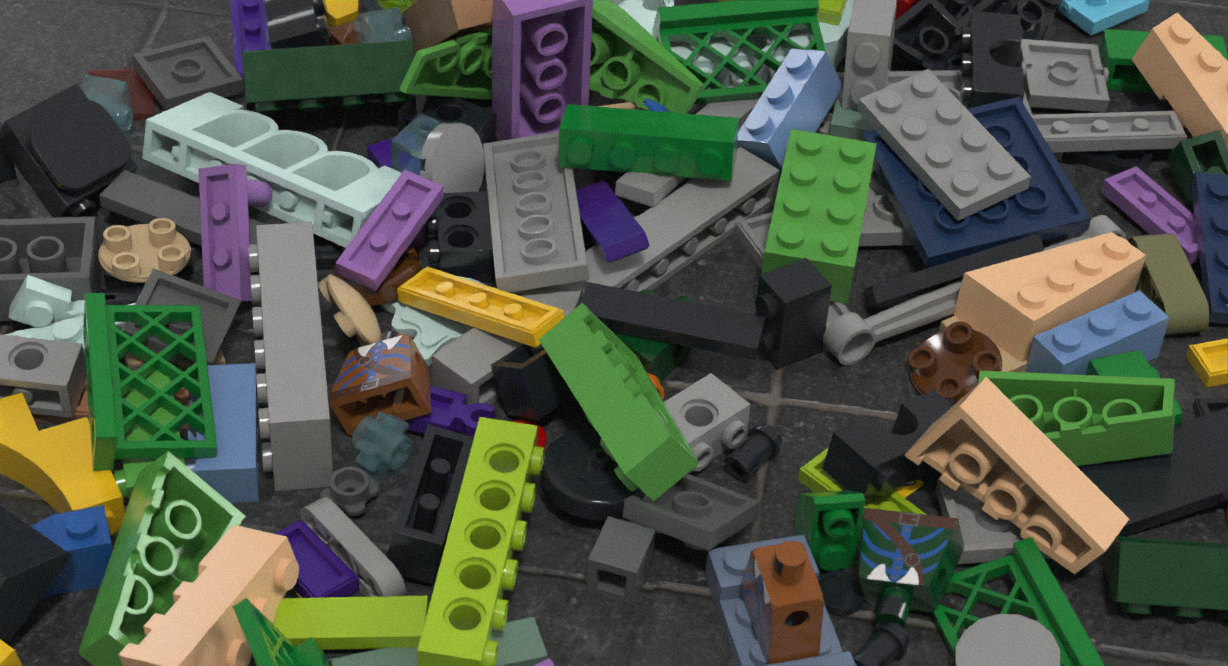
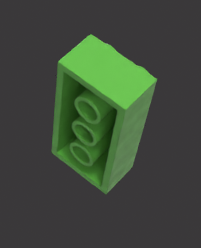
(821, 207)

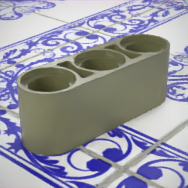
(1171, 283)

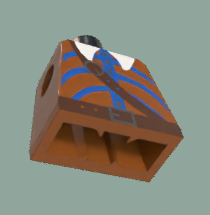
(382, 378)
(781, 584)

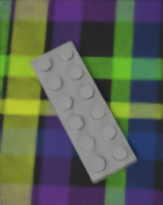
(533, 215)

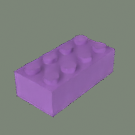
(539, 63)

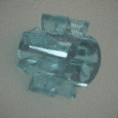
(382, 442)

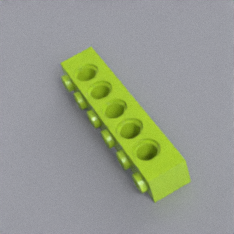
(481, 545)

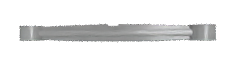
(853, 338)

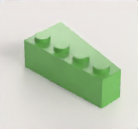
(620, 403)
(1095, 415)
(161, 541)

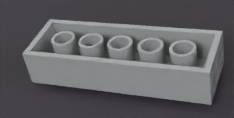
(292, 357)

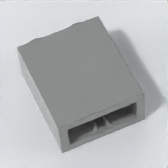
(868, 49)

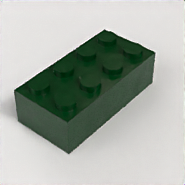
(326, 76)

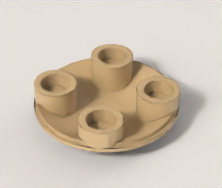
(137, 249)
(354, 313)

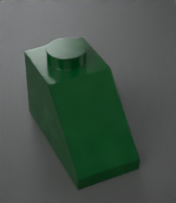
(1198, 154)

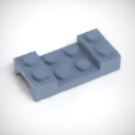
(724, 577)

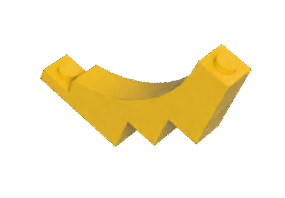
(56, 462)

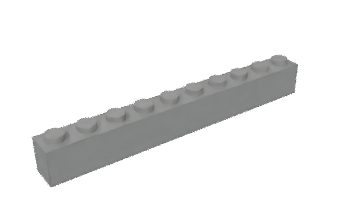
(678, 234)

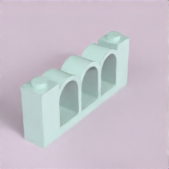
(306, 180)

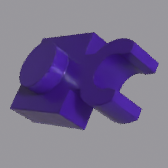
(451, 413)

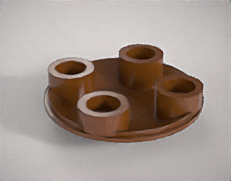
(953, 361)

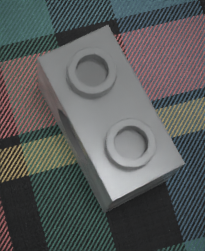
(45, 371)
(710, 418)

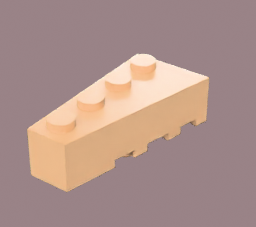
(1187, 75)
(1047, 289)
(1020, 477)
(202, 621)

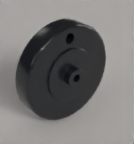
(582, 477)

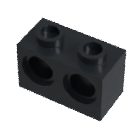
(462, 236)

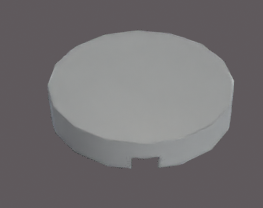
(454, 158)
(1007, 642)

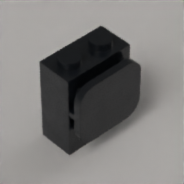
(67, 151)

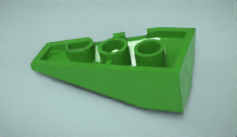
(634, 65)
(453, 68)

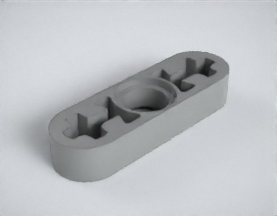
(375, 571)

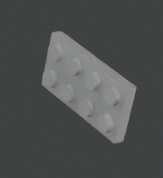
(943, 144)

